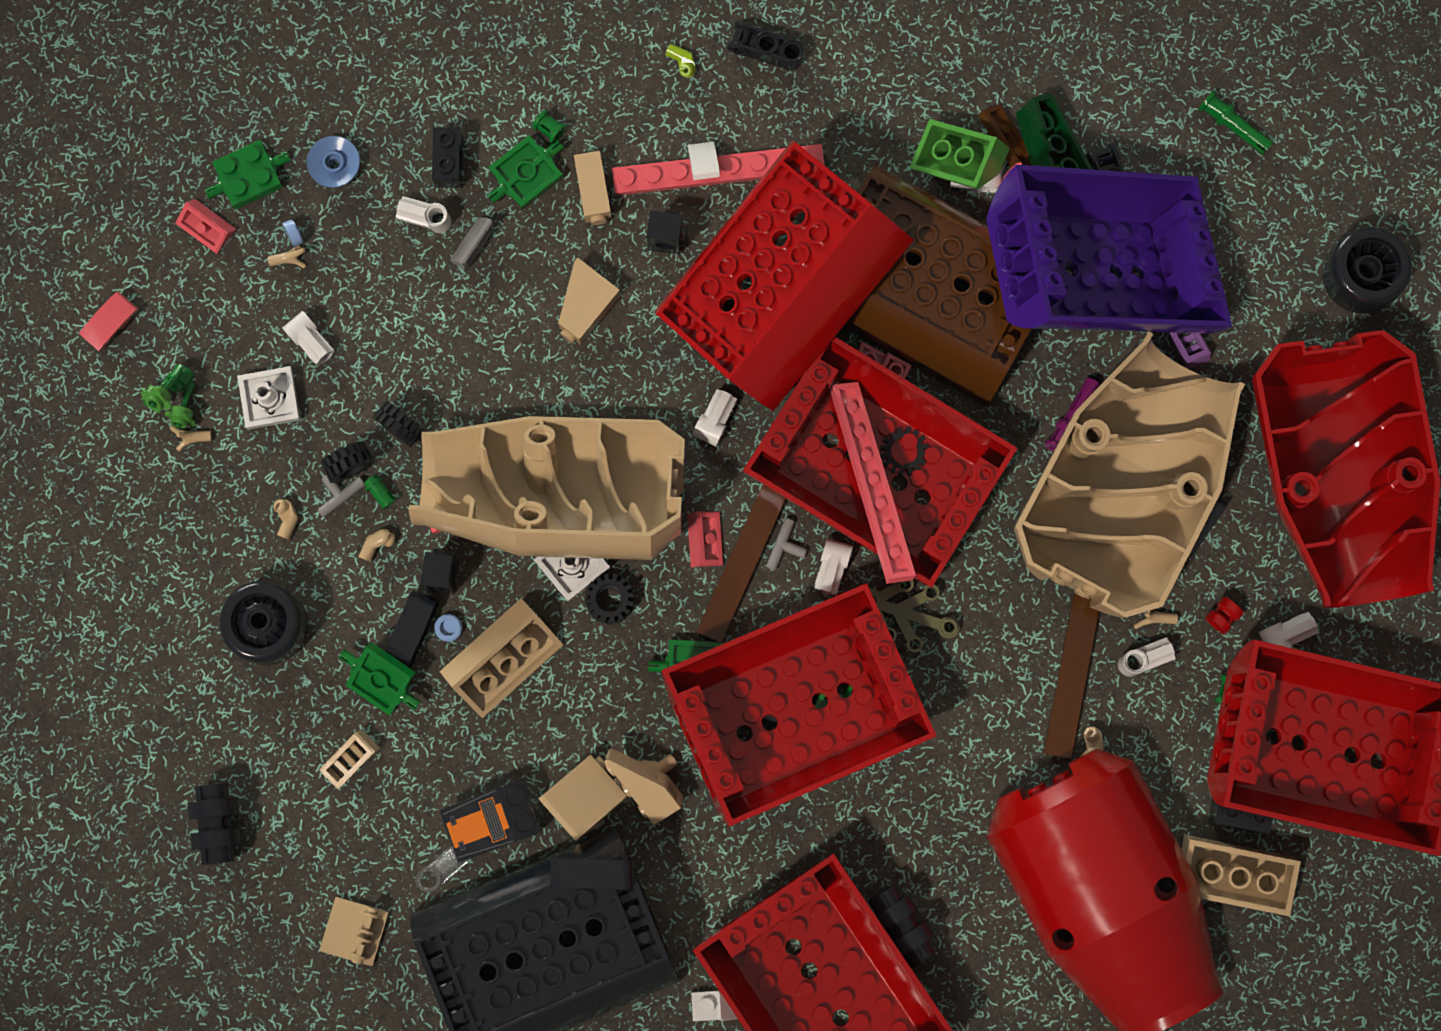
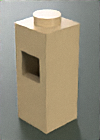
(592, 187)

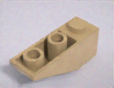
(650, 788)

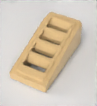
(368, 745)

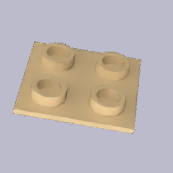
(354, 931)

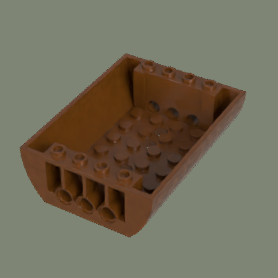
(918, 309)

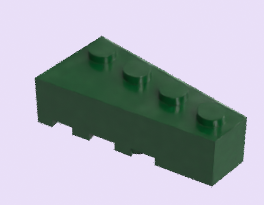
(1049, 135)

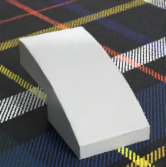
(703, 160)

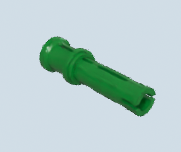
(1225, 115)

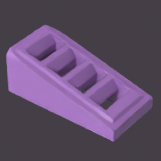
(1196, 359)

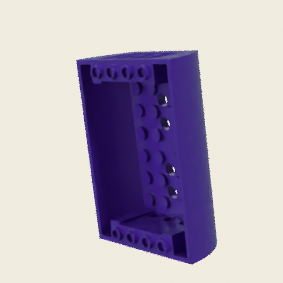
(1098, 223)

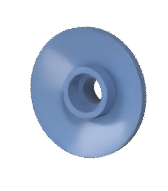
(329, 150)

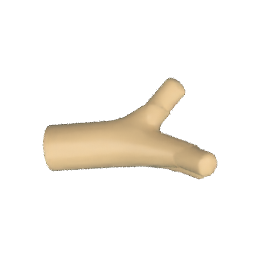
(288, 257)
(191, 436)
(1153, 616)

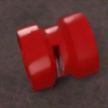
(1224, 615)

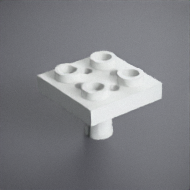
(270, 398)
(569, 584)

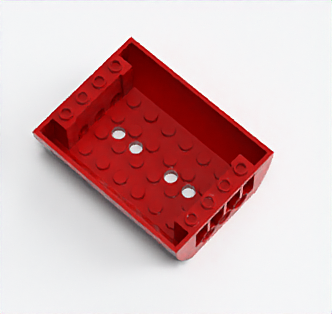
(797, 290)
(958, 469)
(777, 675)
(1332, 709)
(839, 934)

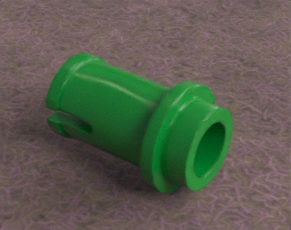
(379, 491)

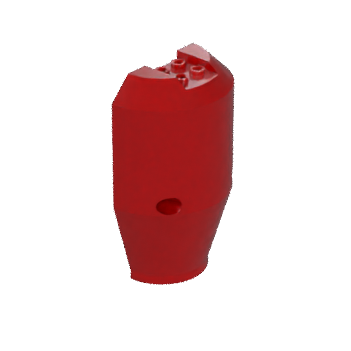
(1352, 465)
(1091, 863)

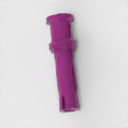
(1086, 390)

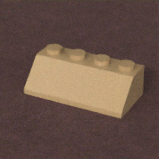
(501, 658)
(1243, 874)

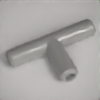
(340, 495)
(782, 544)

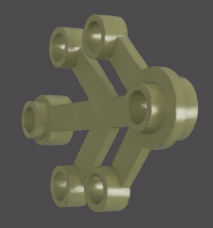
(903, 612)

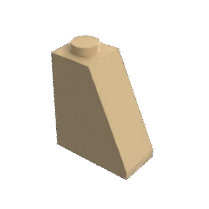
(585, 302)

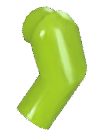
(685, 60)

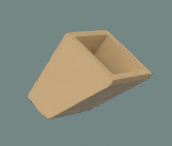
(584, 797)

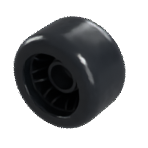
(1380, 256)
(284, 629)

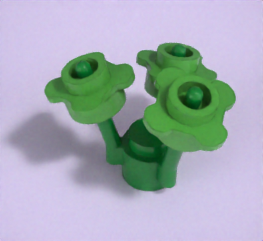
(159, 398)

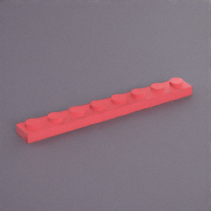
(678, 173)
(872, 483)

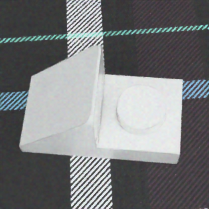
(710, 1006)

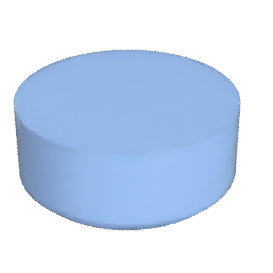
(293, 233)
(448, 628)

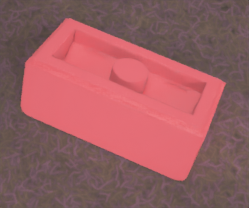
(205, 225)
(705, 539)

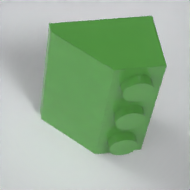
(959, 154)

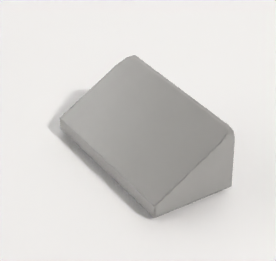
(473, 243)

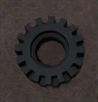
(398, 423)
(894, 437)
(347, 462)
(609, 582)

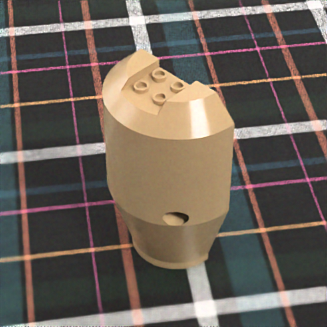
(556, 486)
(1114, 504)

